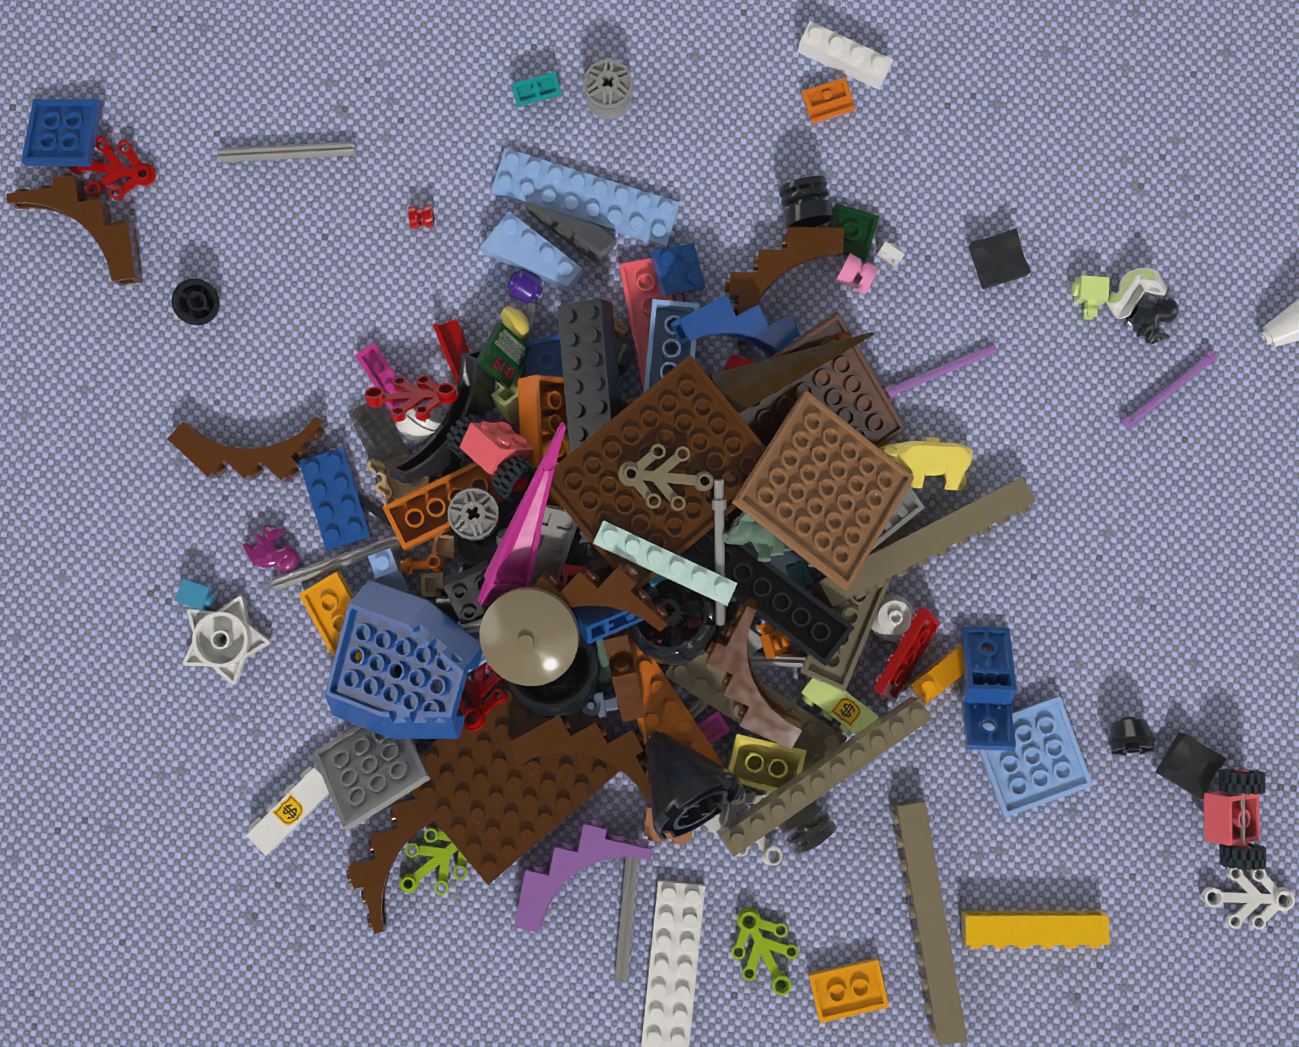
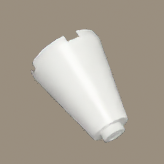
(1283, 327)

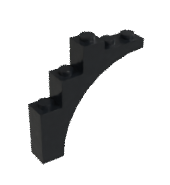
(434, 456)

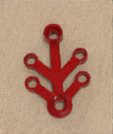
(117, 170)
(443, 393)
(477, 692)

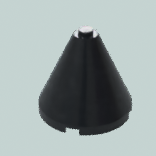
(684, 786)

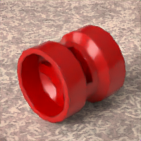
(421, 216)

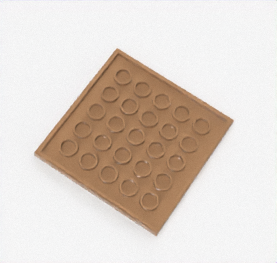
(824, 490)

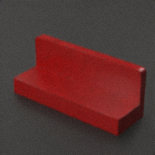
(453, 345)
(571, 570)

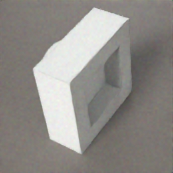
(891, 253)

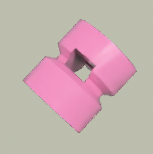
(849, 270)

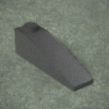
(582, 235)

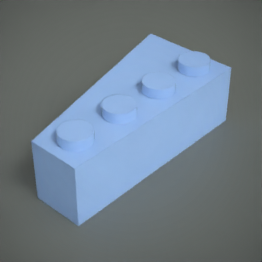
(527, 250)

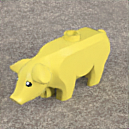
(932, 459)

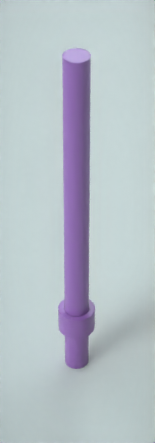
(892, 390)

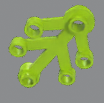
(441, 857)
(763, 946)

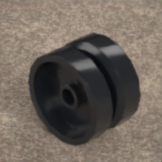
(474, 554)

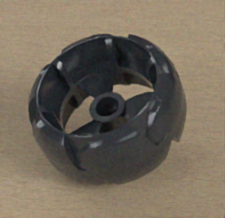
(671, 649)

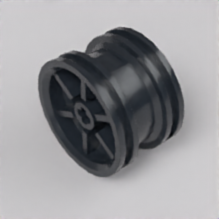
(564, 700)

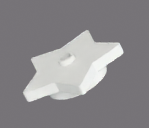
(207, 642)

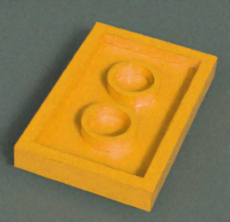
(848, 990)

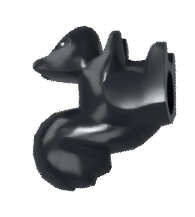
(1149, 315)

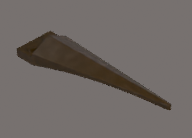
(757, 381)

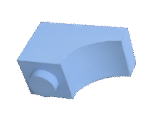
(387, 569)

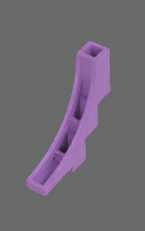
(595, 846)

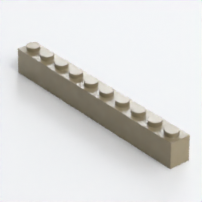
(931, 540)
(823, 775)
(930, 922)

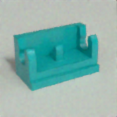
(536, 89)

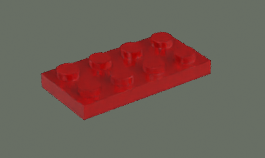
(908, 654)

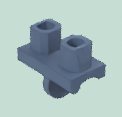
(601, 704)

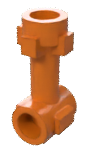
(433, 562)

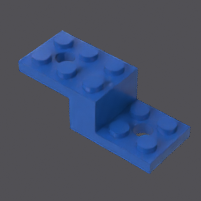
(988, 688)

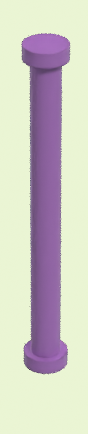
(1129, 422)

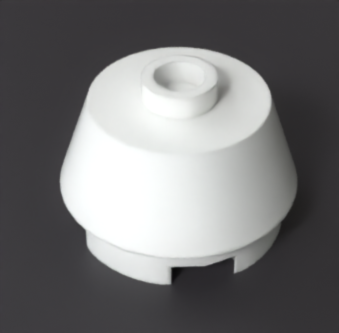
(419, 430)
(893, 617)

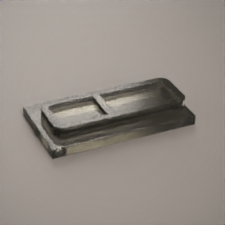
(379, 436)

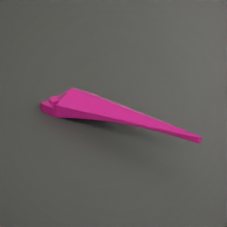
(517, 552)

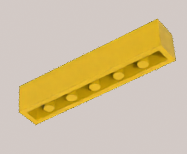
(1034, 928)

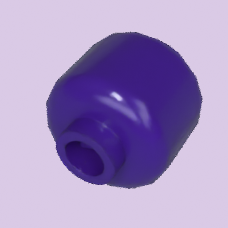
(524, 286)

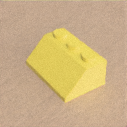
(764, 763)

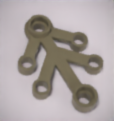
(661, 477)

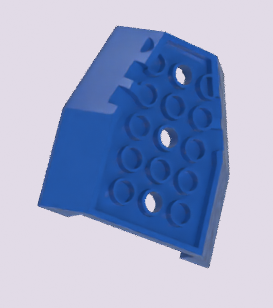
(426, 643)

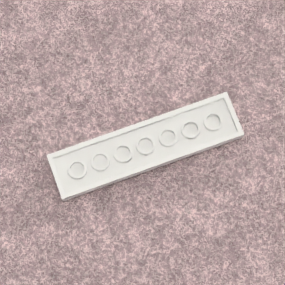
(673, 964)

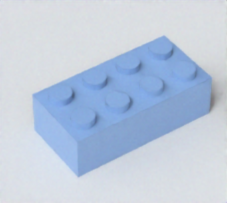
(663, 345)

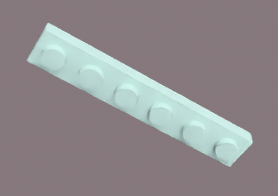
(664, 563)

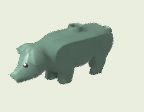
(746, 530)

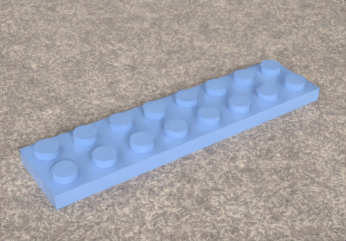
(586, 197)

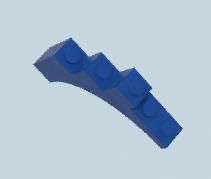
(719, 319)

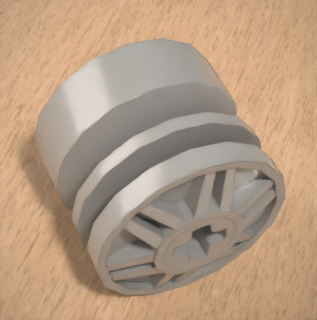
(608, 101)
(476, 528)

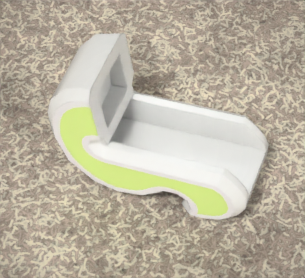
(1132, 288)

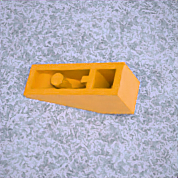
(938, 675)

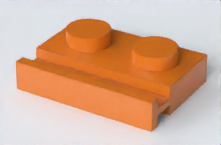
(828, 101)
(772, 641)

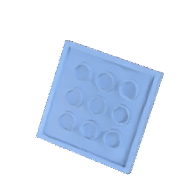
(1044, 763)

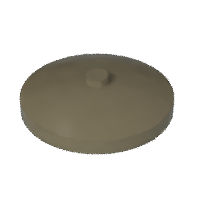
(529, 636)

